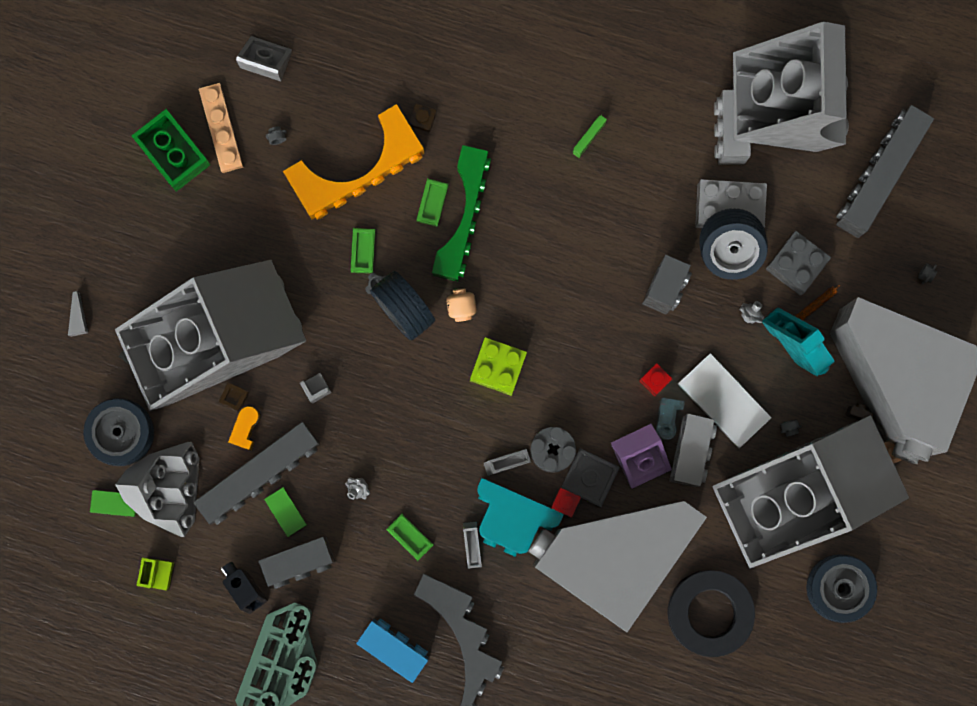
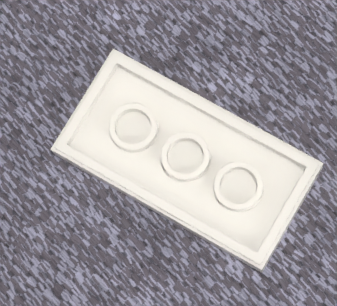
(724, 400)

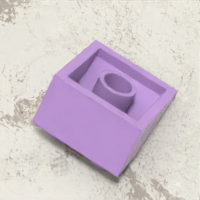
(641, 456)

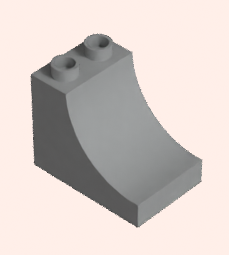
(793, 90)

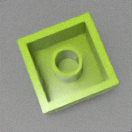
(498, 366)

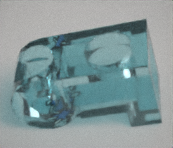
(666, 417)

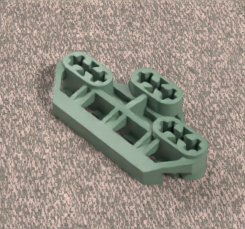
(287, 661)

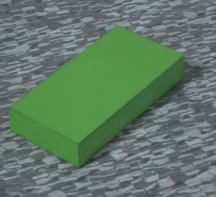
(589, 136)
(432, 202)
(362, 250)
(110, 503)
(285, 512)
(409, 537)

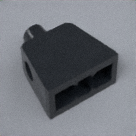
(247, 595)

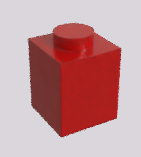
(655, 379)
(565, 502)

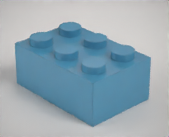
(393, 649)

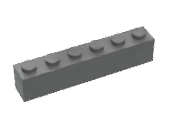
(257, 473)

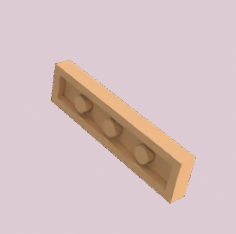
(220, 128)

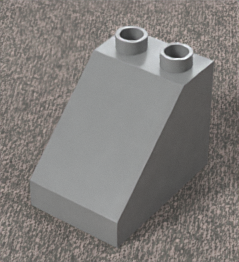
(209, 332)
(906, 376)
(811, 493)
(618, 559)

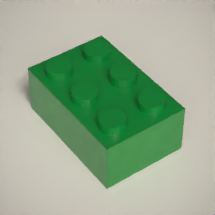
(171, 150)

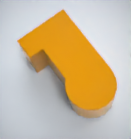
(244, 425)

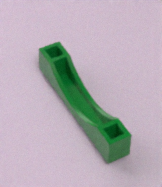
(450, 257)

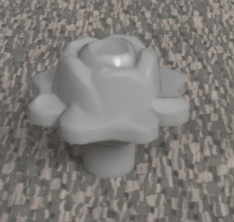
(751, 312)
(357, 488)

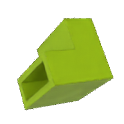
(155, 573)

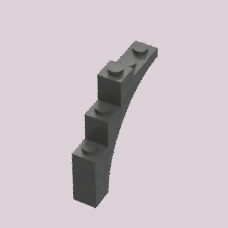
(452, 606)

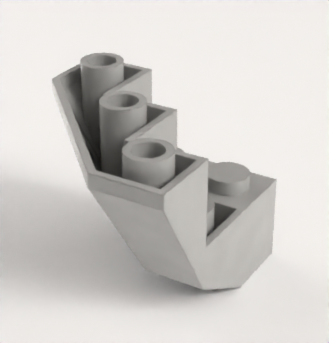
(164, 488)

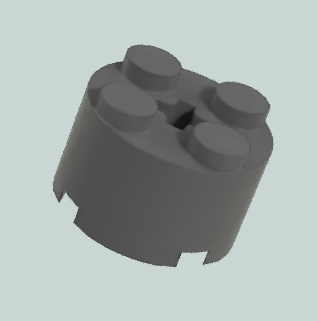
(553, 436)

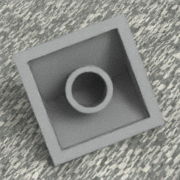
(264, 58)

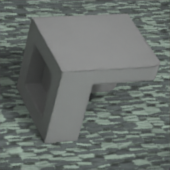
(315, 388)

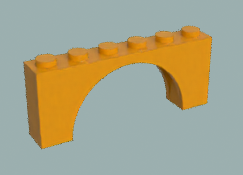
(321, 195)

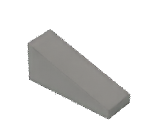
(77, 320)
(507, 462)
(472, 545)

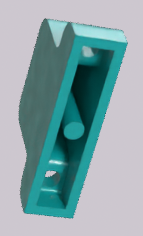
(800, 340)
(512, 518)

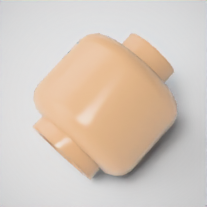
(461, 305)

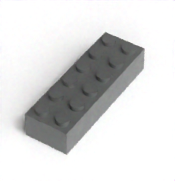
(884, 172)

